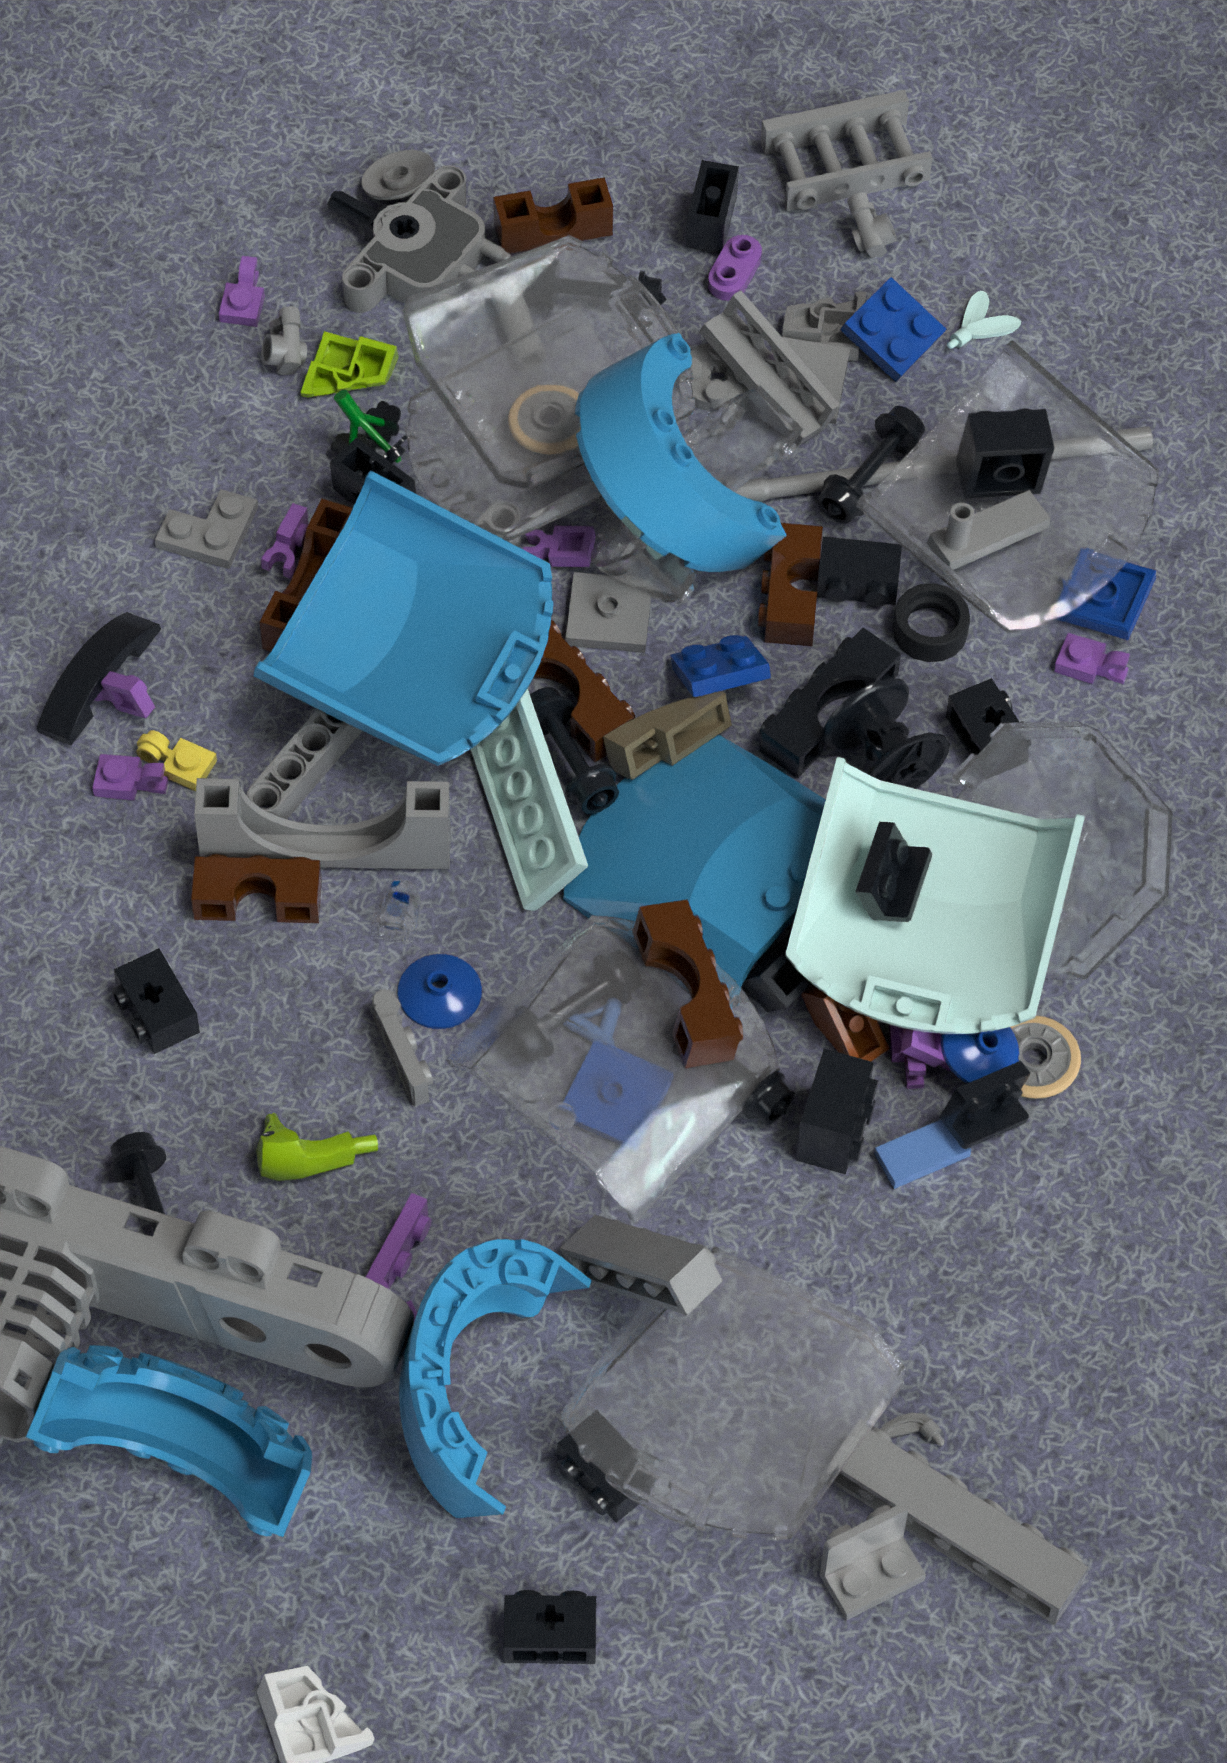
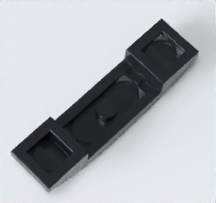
(69, 703)

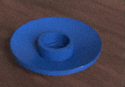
(439, 1006)
(972, 1059)

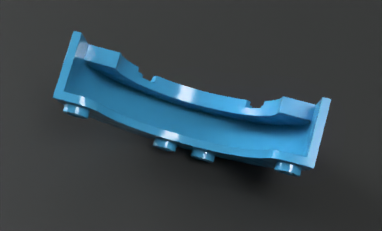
(651, 472)
(478, 1281)
(181, 1419)

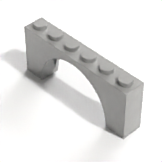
(405, 837)

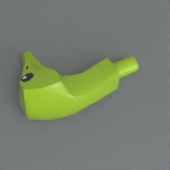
(287, 1157)

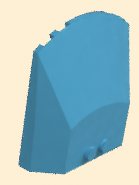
(416, 626)
(707, 832)

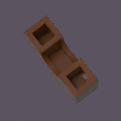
(581, 214)
(791, 611)
(224, 881)

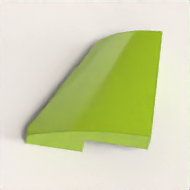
(348, 365)

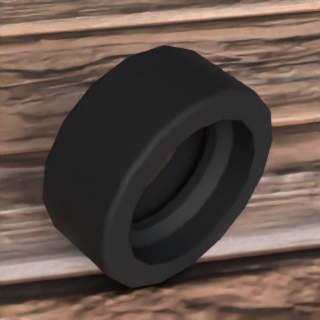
(924, 647)

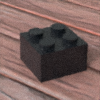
(1004, 453)
(837, 1112)

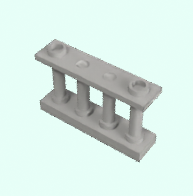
(841, 121)

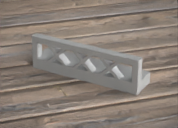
(755, 365)

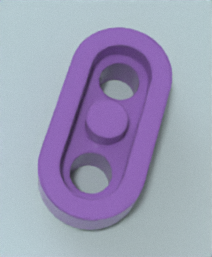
(736, 264)

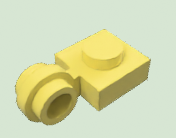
(182, 763)

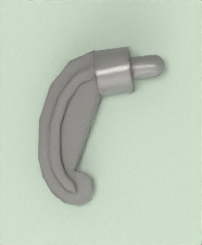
(914, 1423)

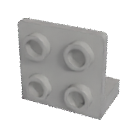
(870, 1561)

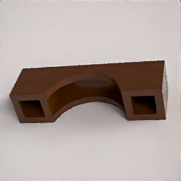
(319, 538)
(597, 707)
(673, 941)

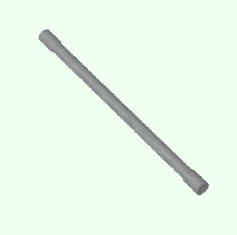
(763, 489)

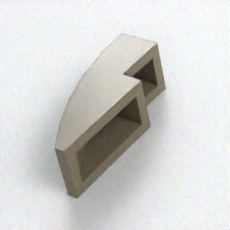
(666, 733)

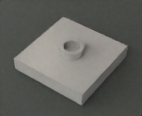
(607, 614)

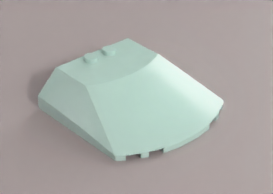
(979, 925)

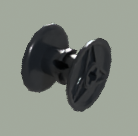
(871, 720)

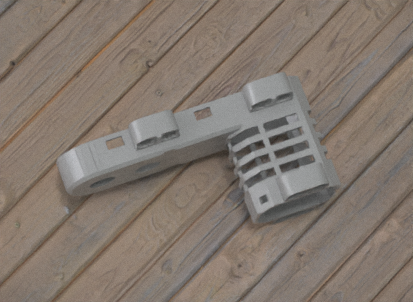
(197, 1279)

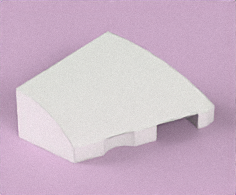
(306, 1719)

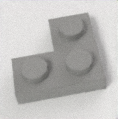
(209, 539)

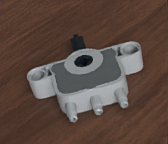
(414, 241)

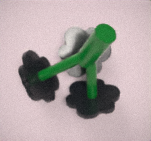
(377, 422)

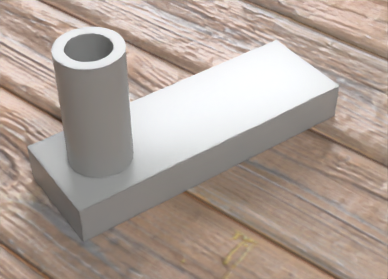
(979, 534)

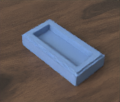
(919, 1153)

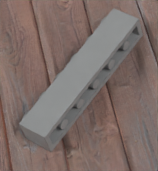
(964, 1526)

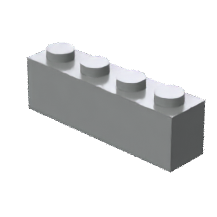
(643, 1264)

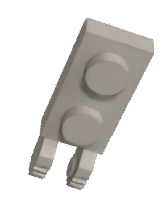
(401, 1047)

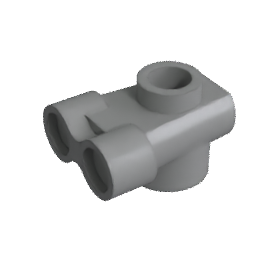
(873, 231)
(283, 344)

